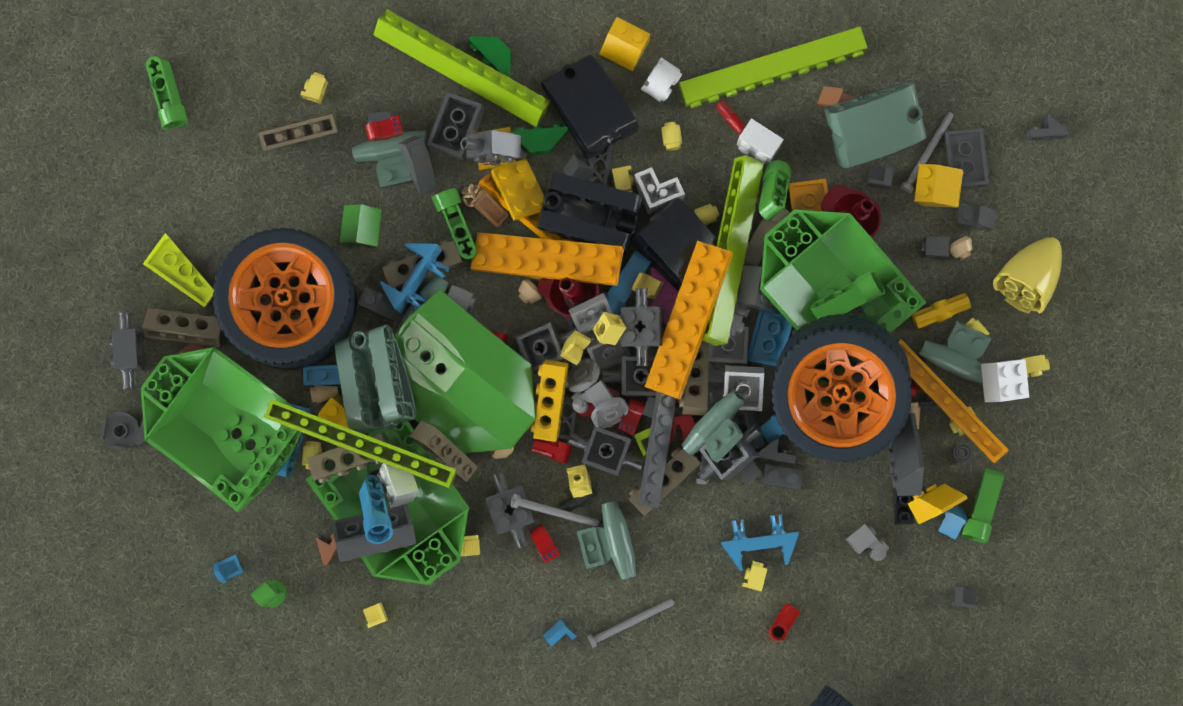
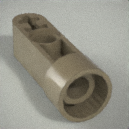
(756, 245)

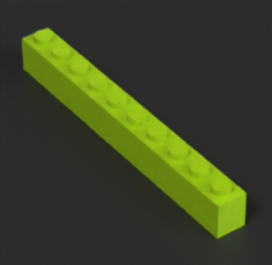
(461, 67)
(773, 67)
(734, 237)
(360, 443)

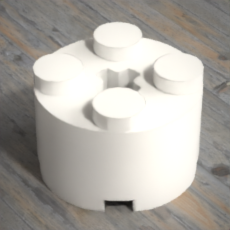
(661, 79)

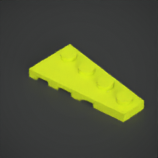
(175, 268)

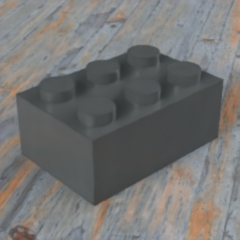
(455, 121)

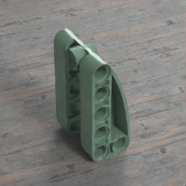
(875, 125)
(374, 381)

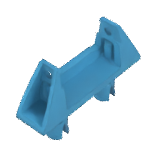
(429, 254)
(743, 543)

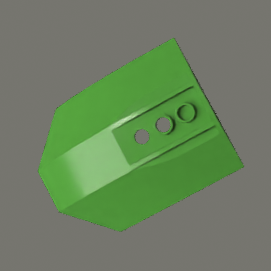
(822, 252)
(487, 387)
(218, 399)
(436, 516)

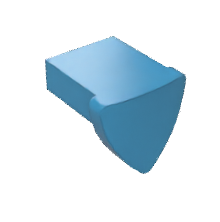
(771, 429)
(953, 522)
(227, 568)
(558, 632)

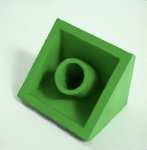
(360, 225)

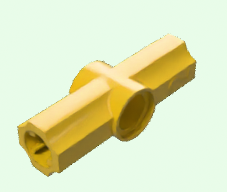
(941, 310)

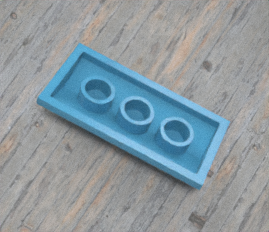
(769, 338)

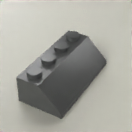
(907, 460)
(351, 538)

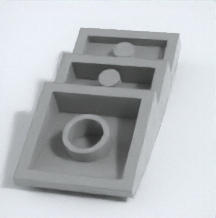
(585, 318)
(726, 355)

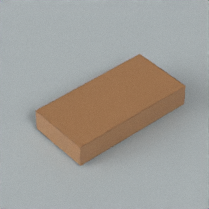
(490, 208)

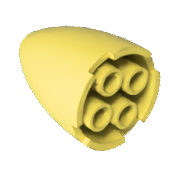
(1036, 269)

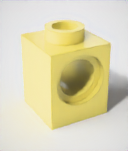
(609, 328)

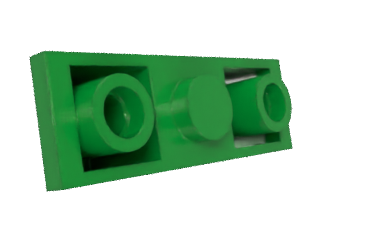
(493, 51)
(541, 139)

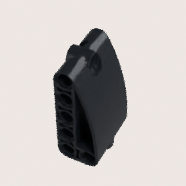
(590, 106)
(589, 212)
(671, 240)

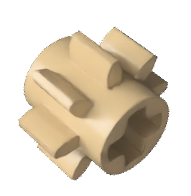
(469, 194)

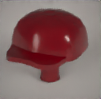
(860, 206)
(566, 293)

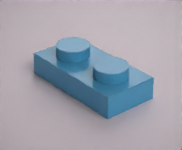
(321, 375)

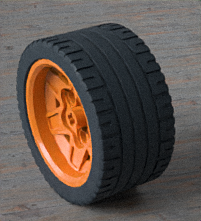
(258, 259)
(806, 420)

